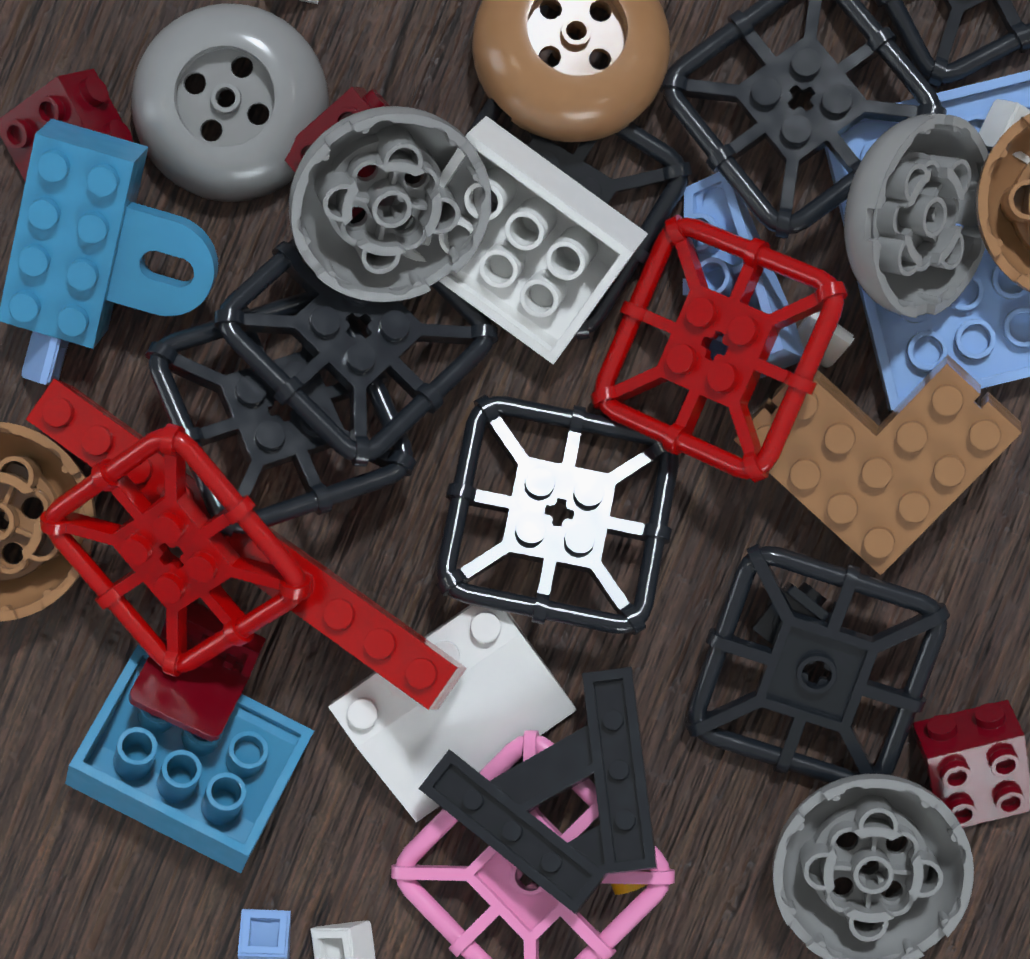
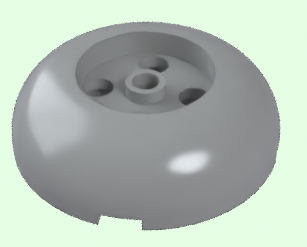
(247, 156)
(906, 213)
(367, 256)
(863, 923)

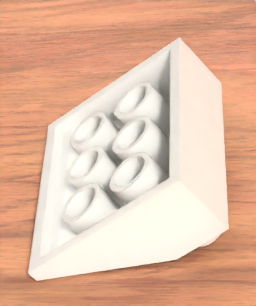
(545, 246)
(490, 705)

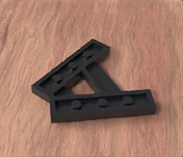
(604, 749)

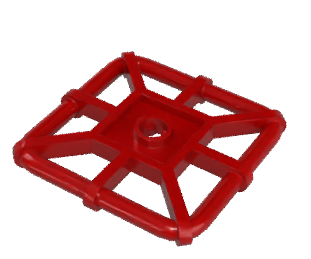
(747, 333)
(175, 522)

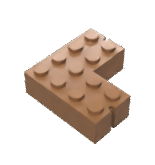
(893, 478)

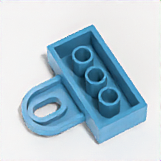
(87, 240)

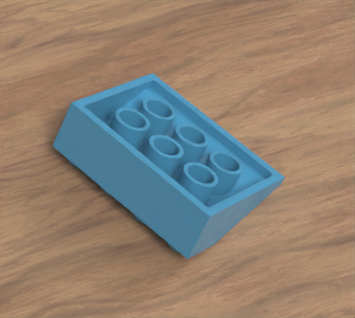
(184, 786)

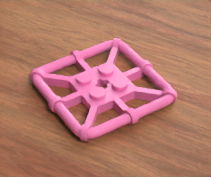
(525, 908)

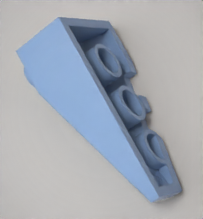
(719, 205)

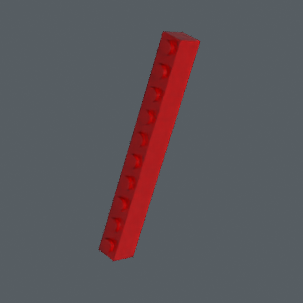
(333, 603)

